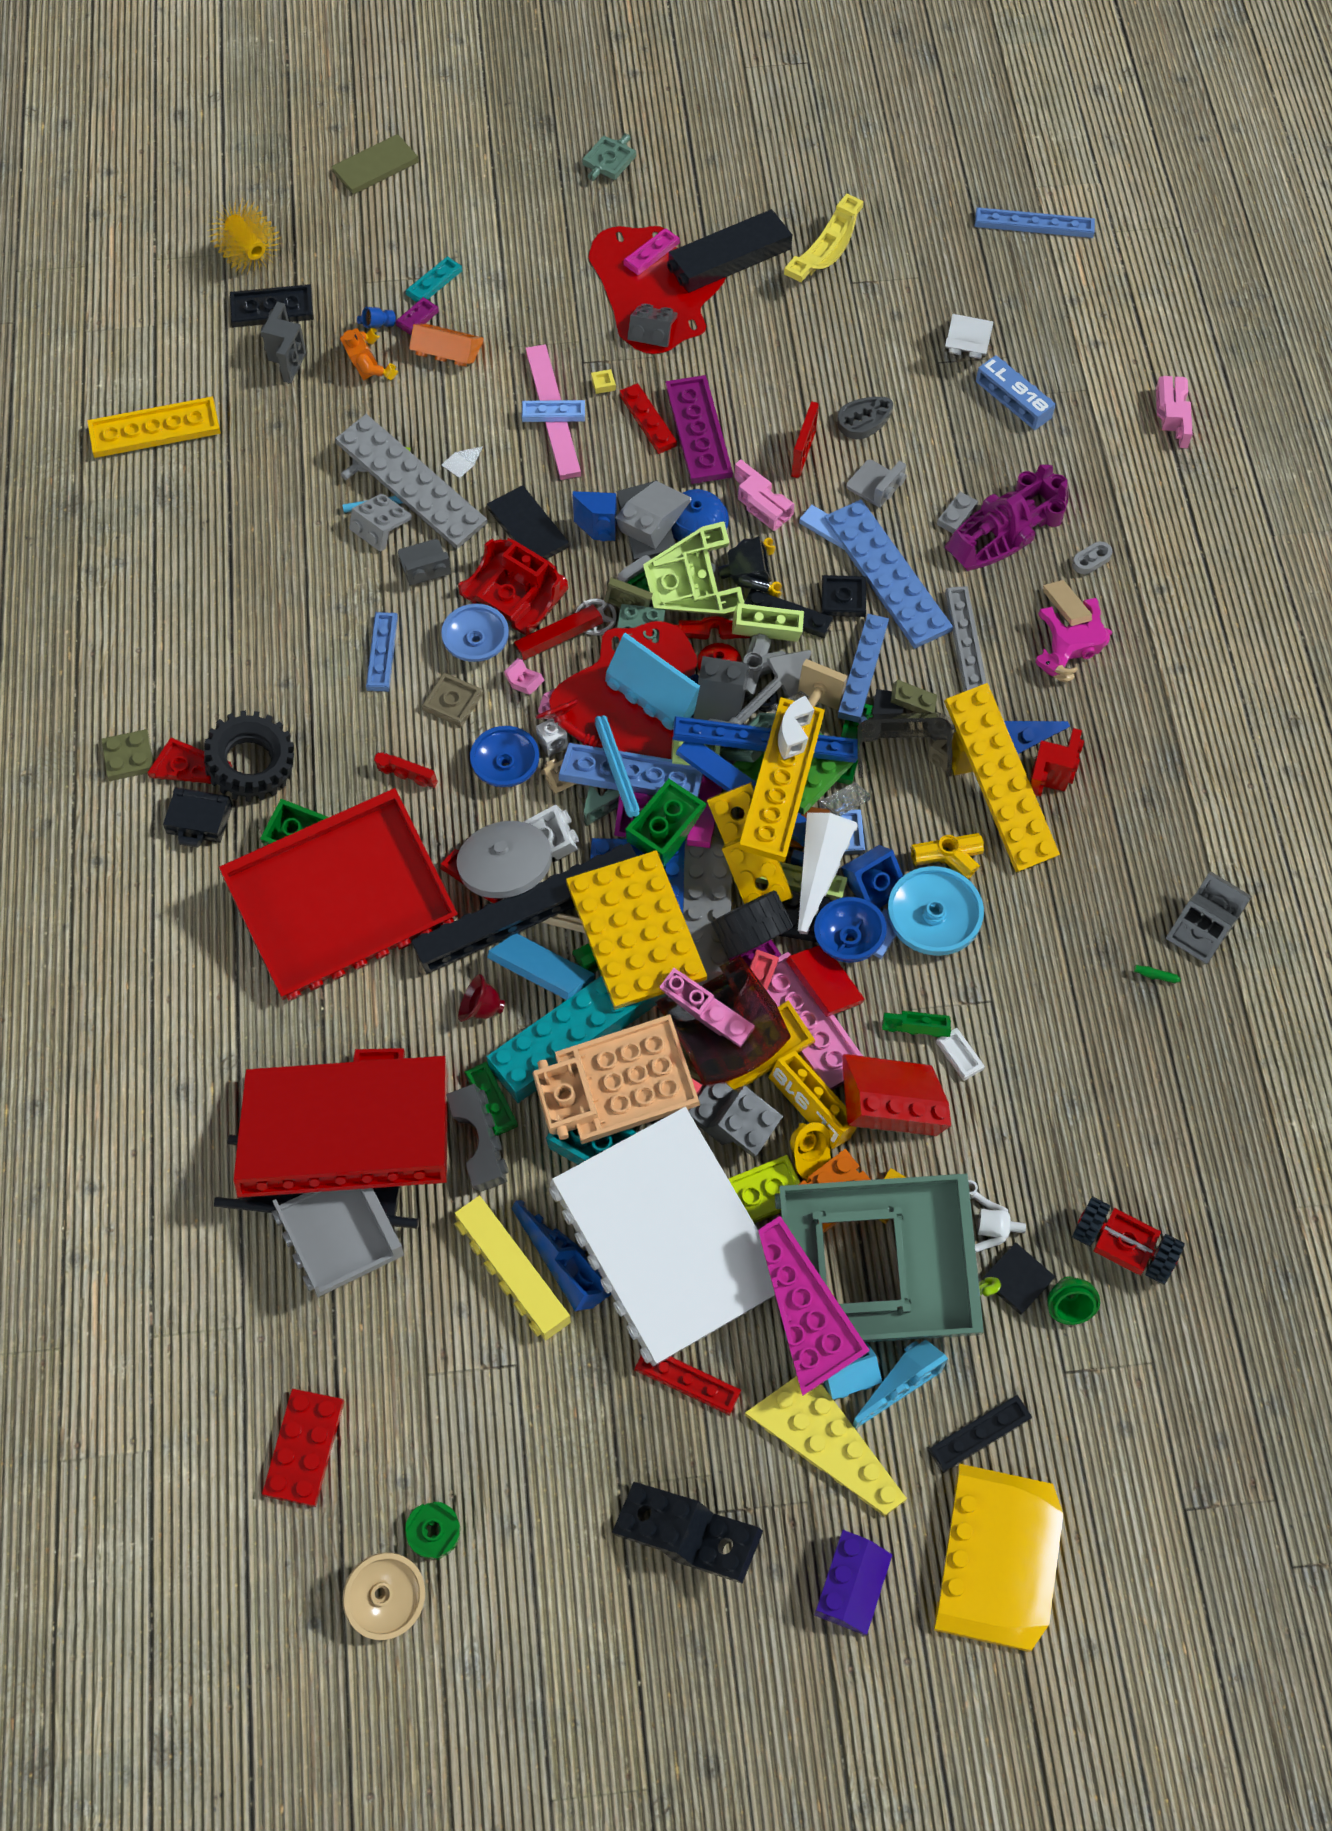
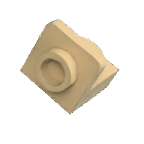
(551, 773)

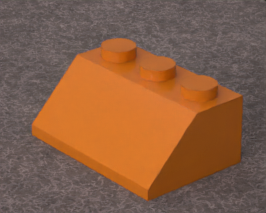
(445, 344)

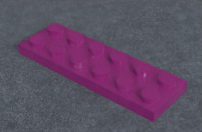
(698, 429)

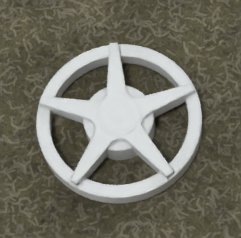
(612, 621)

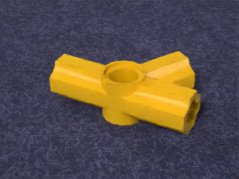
(959, 856)

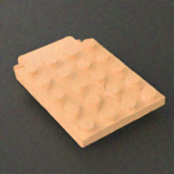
(616, 1082)

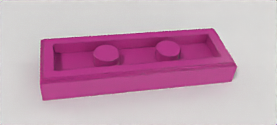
(651, 251)

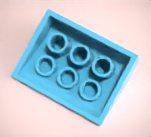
(651, 682)

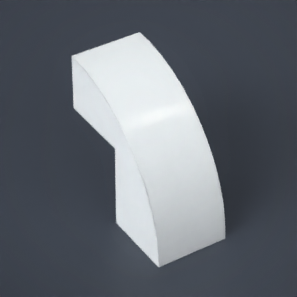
(791, 736)

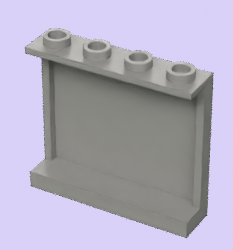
(337, 1236)

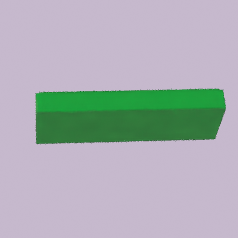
(497, 1104)

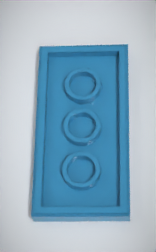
(541, 966)

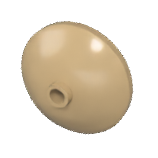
(400, 1599)

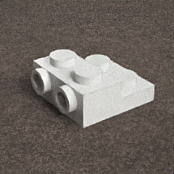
(555, 826)

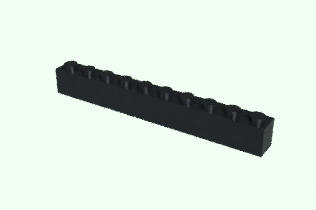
(507, 916)

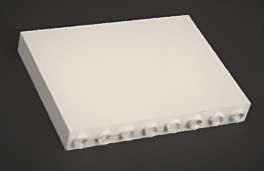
(666, 1235)

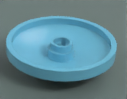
(935, 910)

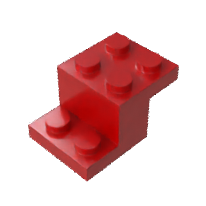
(1056, 764)

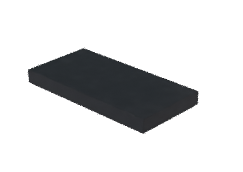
(253, 306)
(527, 523)

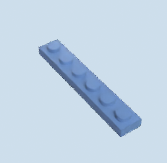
(863, 668)

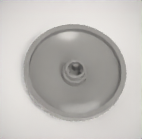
(504, 859)

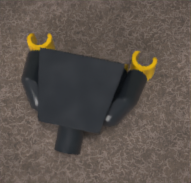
(750, 565)

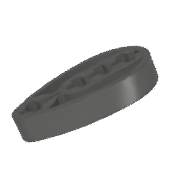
(868, 425)

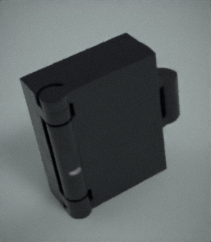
(197, 816)

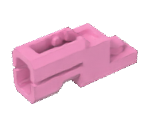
(1173, 408)
(760, 501)

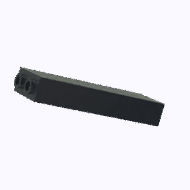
(729, 250)

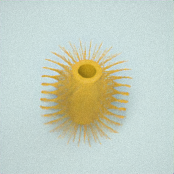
(244, 236)

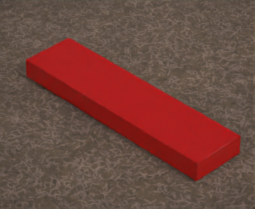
(692, 1383)

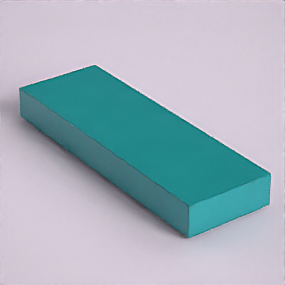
(434, 279)

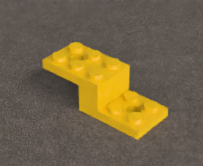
(744, 865)

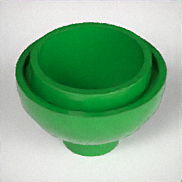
(1073, 1301)

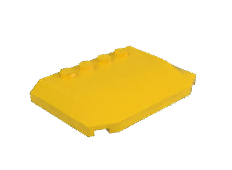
(1000, 1559)

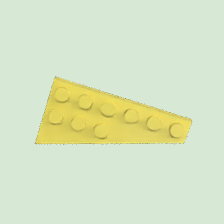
(826, 1438)

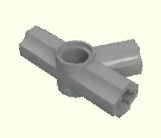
(757, 657)

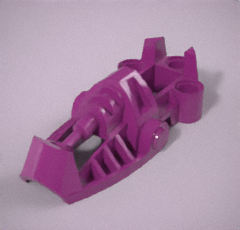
(1011, 518)

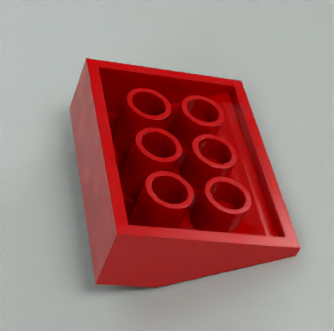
(894, 1096)

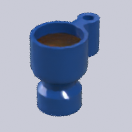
(374, 318)

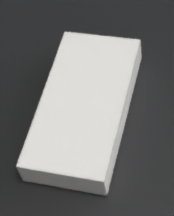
(960, 1054)

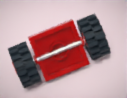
(1128, 1241)

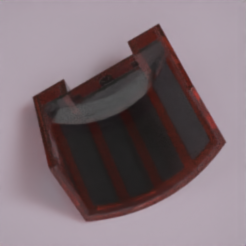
(715, 1056)

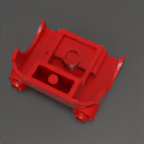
(515, 583)

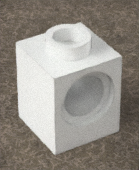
(551, 737)

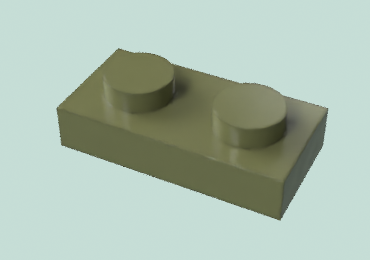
(913, 697)

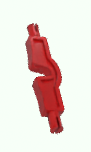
(702, 628)

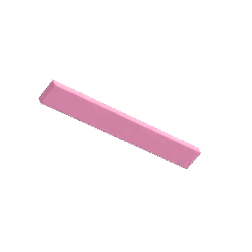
(557, 431)

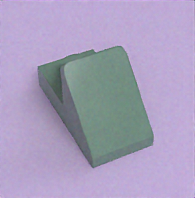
(599, 806)

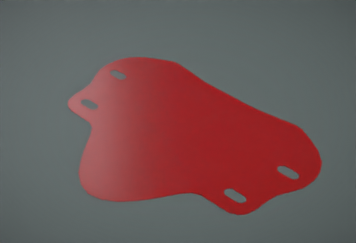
(652, 286)
(630, 725)

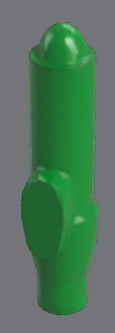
(1153, 973)

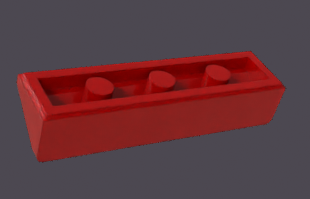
(558, 632)

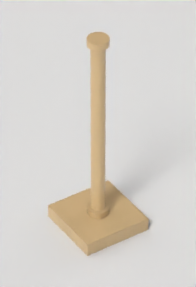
(822, 684)

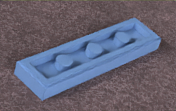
(382, 651)

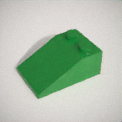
(665, 821)

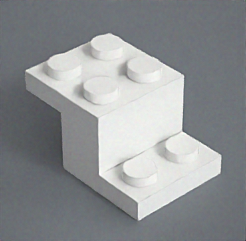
(969, 336)

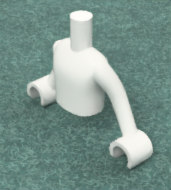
(993, 1222)

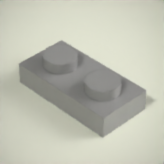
(957, 512)

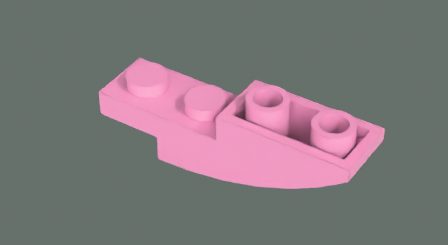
(706, 1008)

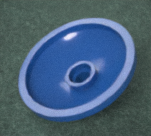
(503, 746)

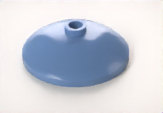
(471, 624)

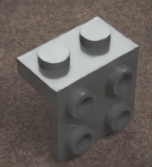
(651, 325)
(424, 561)

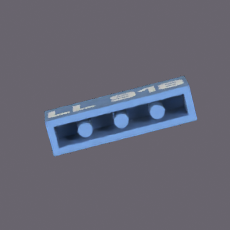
(1015, 392)

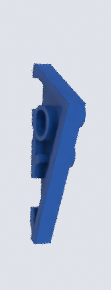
(1030, 733)

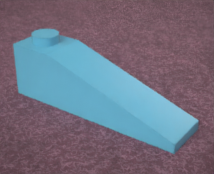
(913, 1370)

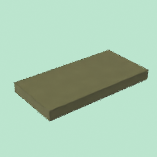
(375, 164)

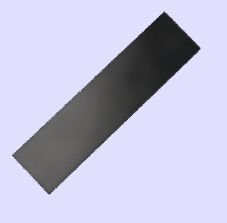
(980, 1433)

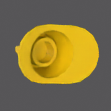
(810, 1147)

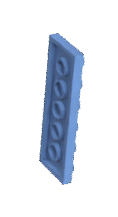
(646, 773)

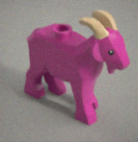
(1072, 641)

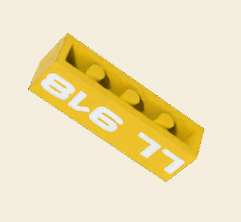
(811, 1097)

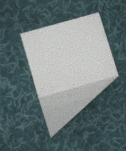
(462, 461)

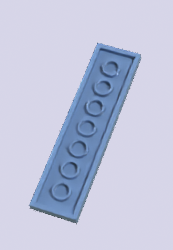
(888, 574)

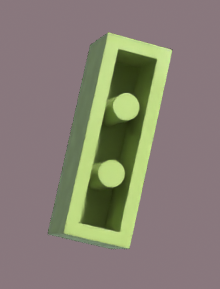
(769, 621)

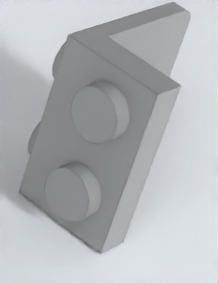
(877, 482)
(376, 518)

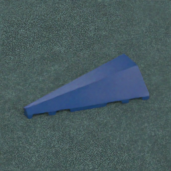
(564, 1260)

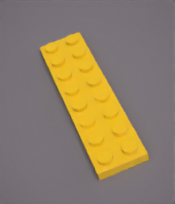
(1001, 777)
(778, 791)

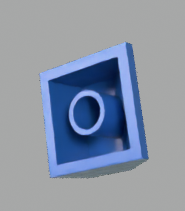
(596, 514)
(873, 875)

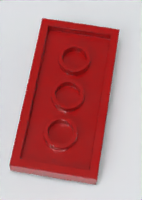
(303, 1447)

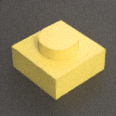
(603, 381)

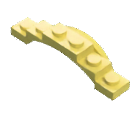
(830, 243)

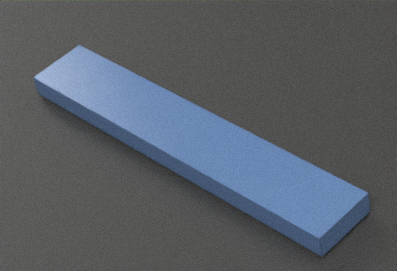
(1035, 222)

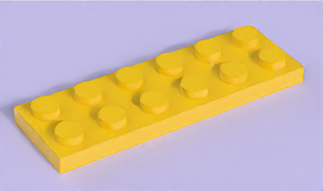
(153, 427)

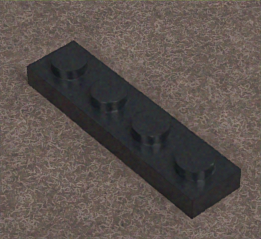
(813, 621)

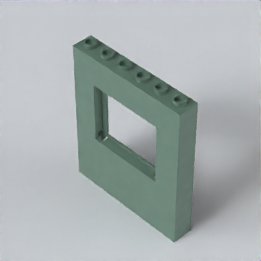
(931, 1243)

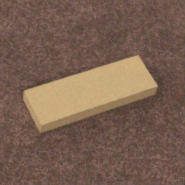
(1067, 603)

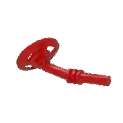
(559, 715)

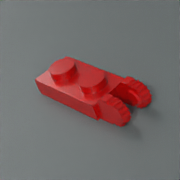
(405, 769)

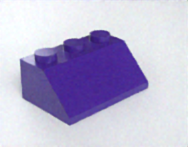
(853, 1583)

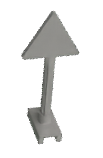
(787, 675)

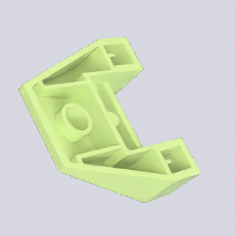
(684, 575)

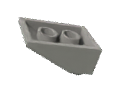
(652, 513)

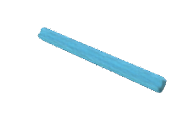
(617, 766)

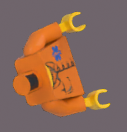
(362, 356)

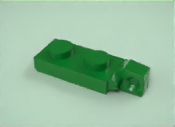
(917, 1023)

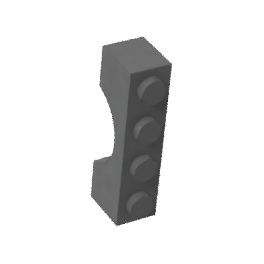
(486, 1166)

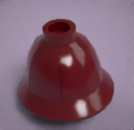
(480, 1001)

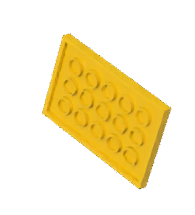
(634, 928)

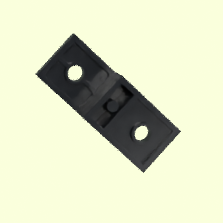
(688, 1532)

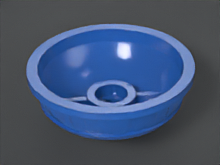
(709, 512)
(850, 919)

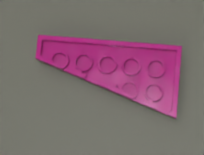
(814, 1322)

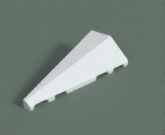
(825, 844)

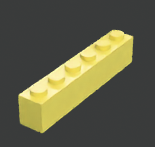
(512, 1268)

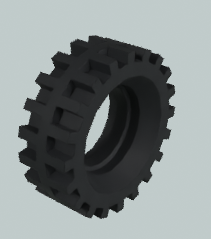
(248, 730)

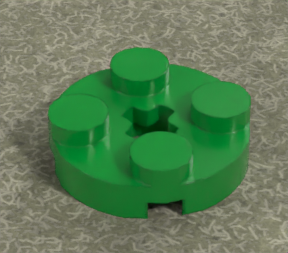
(436, 1546)

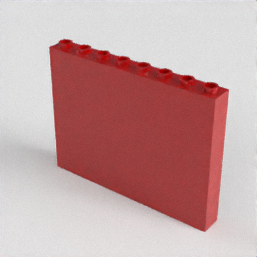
(338, 894)
(342, 1127)

